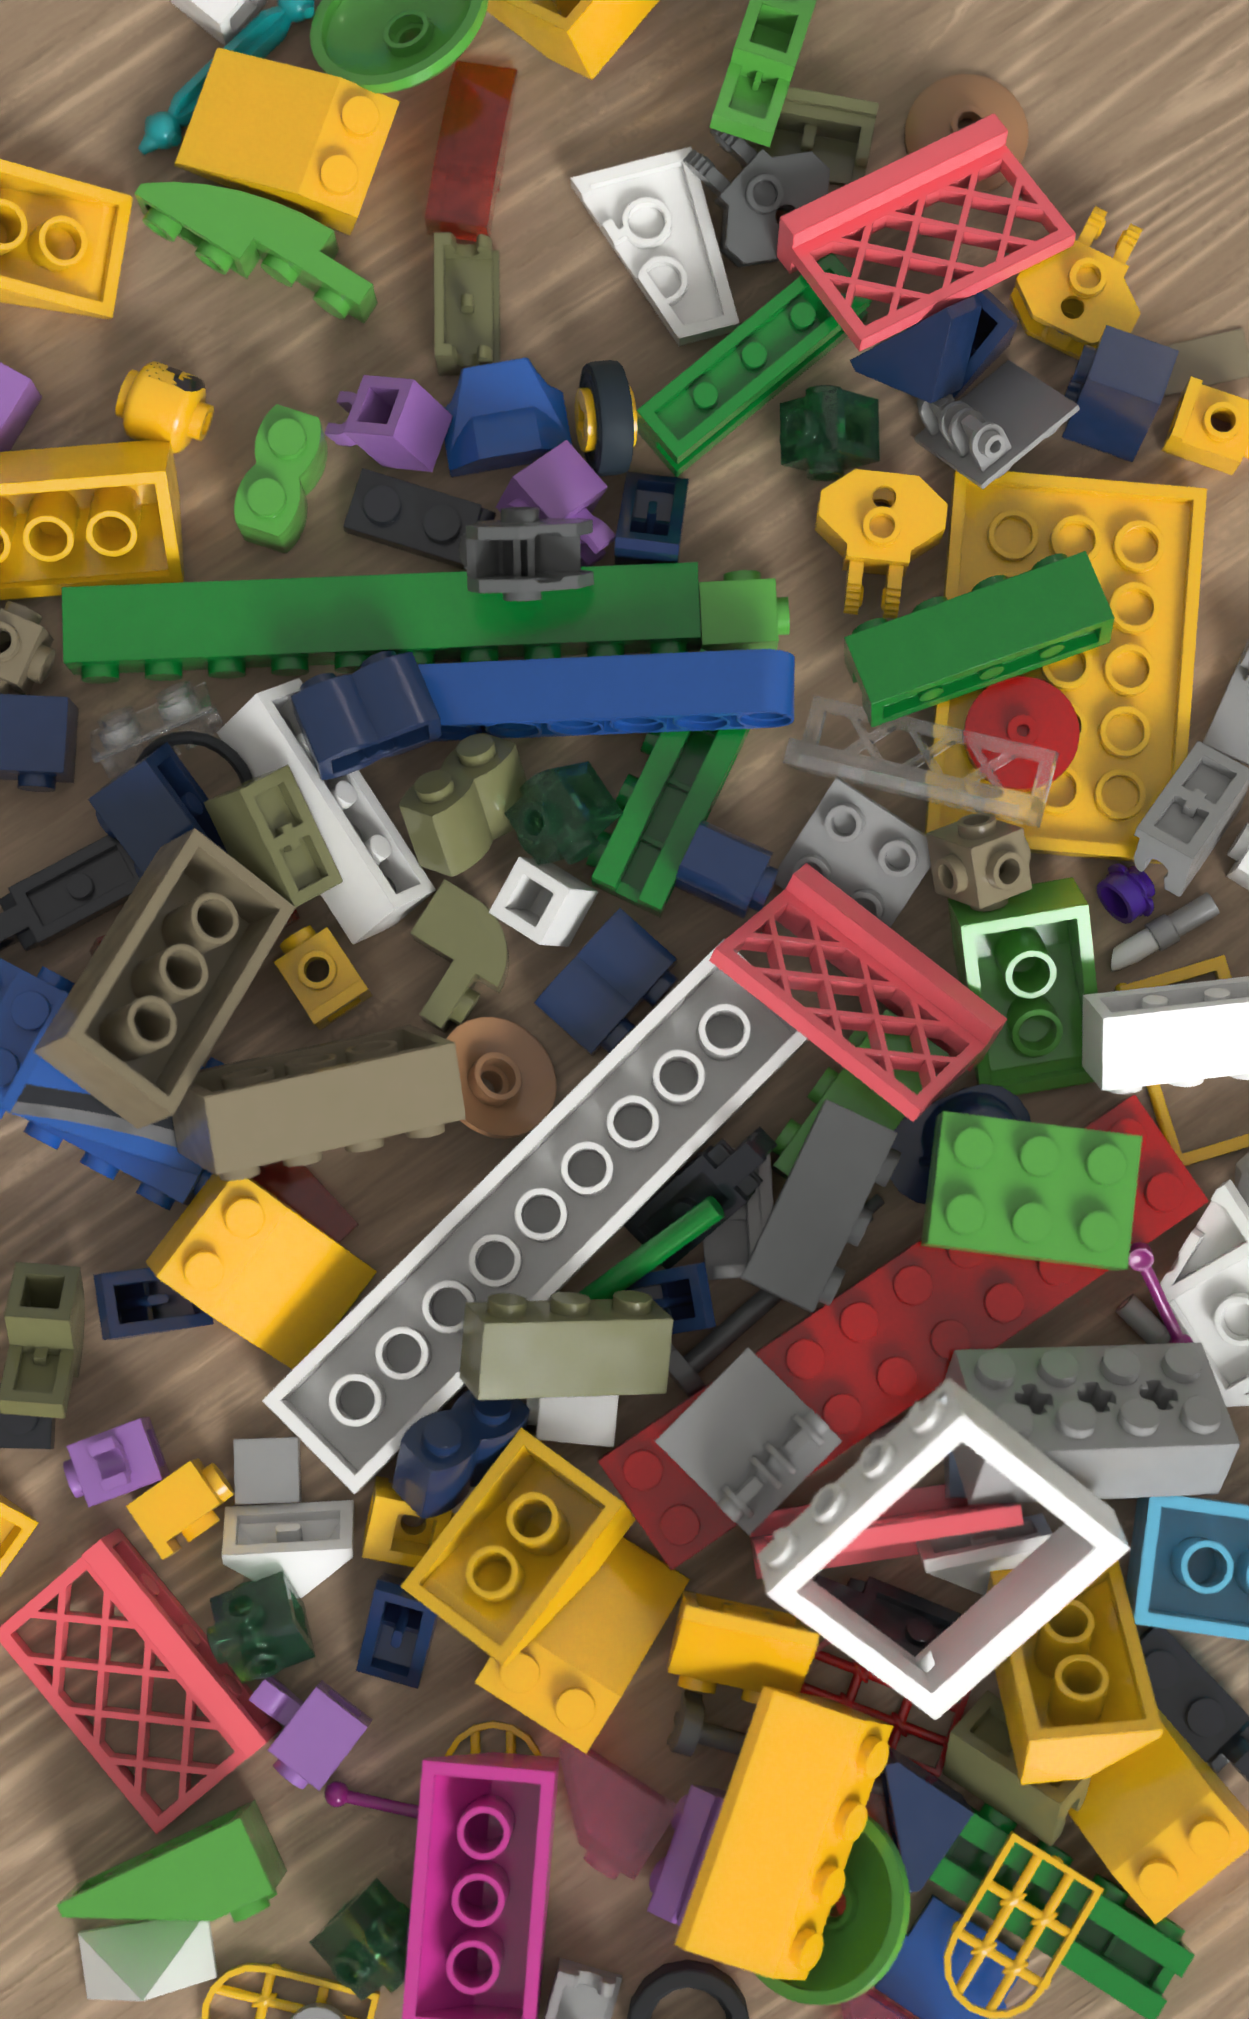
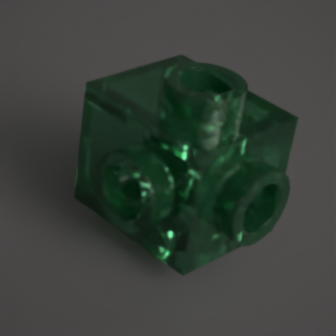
(817, 427)
(562, 813)
(260, 1628)
(367, 1941)

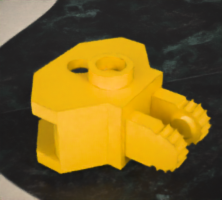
(1078, 291)
(879, 537)

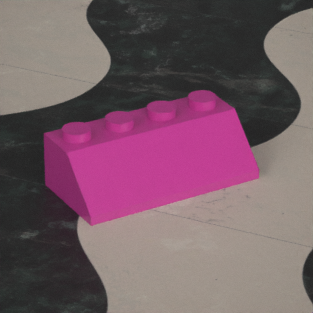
(480, 1887)

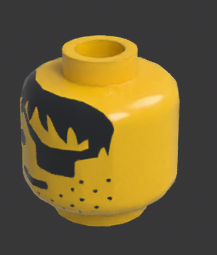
(164, 406)

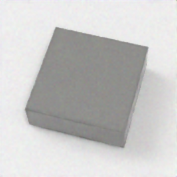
(267, 1470)

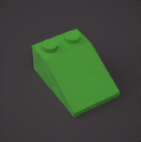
(1033, 969)
(192, 1877)

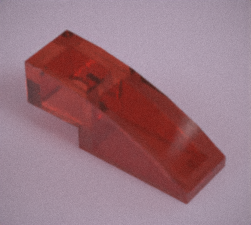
(471, 150)

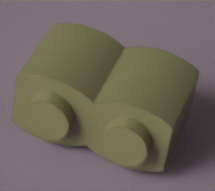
(462, 806)

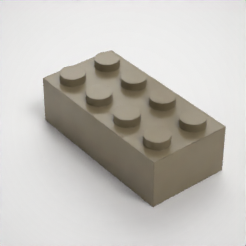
(165, 980)
(319, 1101)

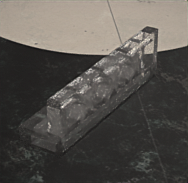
(918, 783)

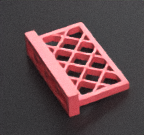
(889, 200)
(878, 967)
(913, 1517)
(178, 1644)

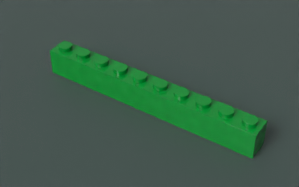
(352, 617)

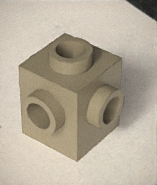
(28, 651)
(980, 861)

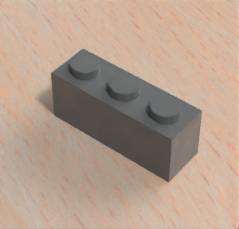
(822, 1207)

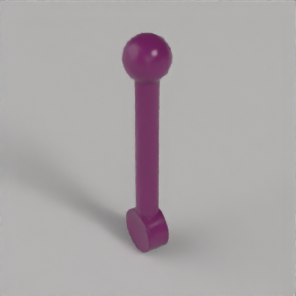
(1141, 1260)
(338, 1795)

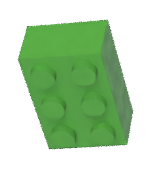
(1031, 1191)

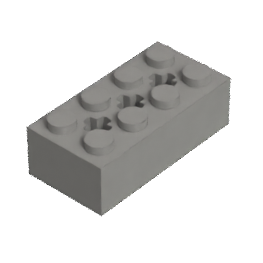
(1106, 1414)

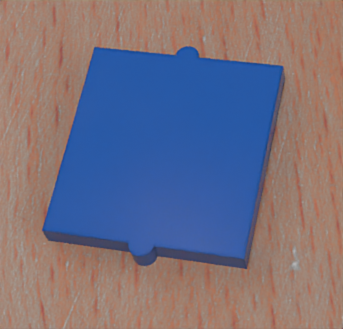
(918, 1976)

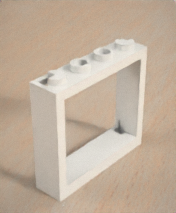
(1006, 1613)

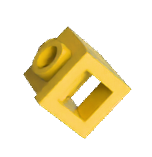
(1195, 438)
(334, 995)
(181, 1505)
(388, 1537)

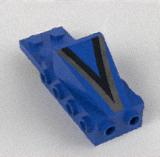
(66, 1111)

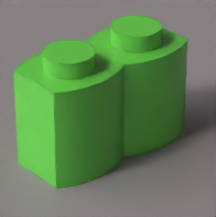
(288, 466)

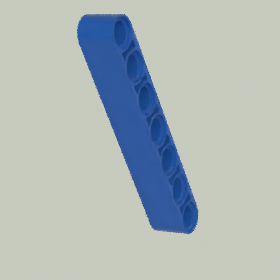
(613, 694)

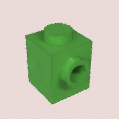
(742, 612)

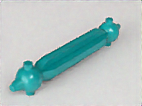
(257, 39)

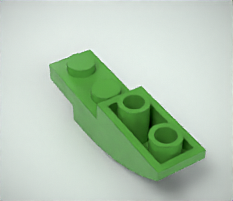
(762, 68)
(241, 228)

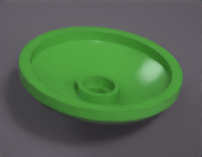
(392, 42)
(869, 1932)

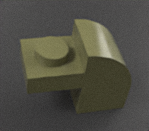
(474, 944)
(44, 1338)

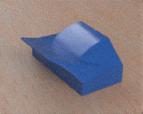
(503, 418)

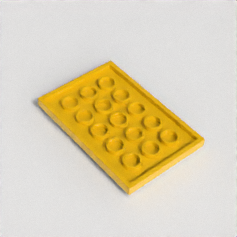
(1126, 693)

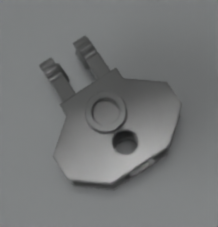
(756, 194)
(524, 554)

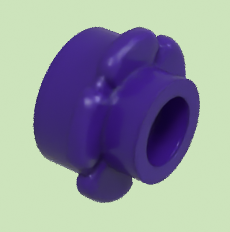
(1126, 893)

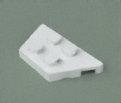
(1211, 1290)

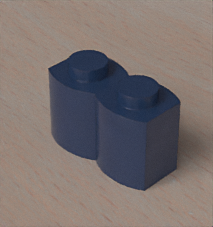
(366, 714)
(726, 870)
(608, 983)
(454, 1451)

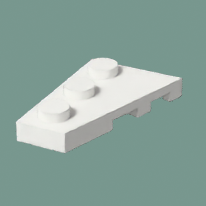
(666, 240)

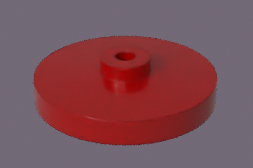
(1026, 713)

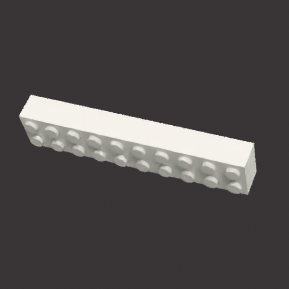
(535, 1217)

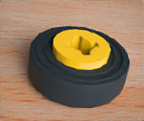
(606, 417)

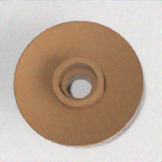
(966, 97)
(515, 1067)

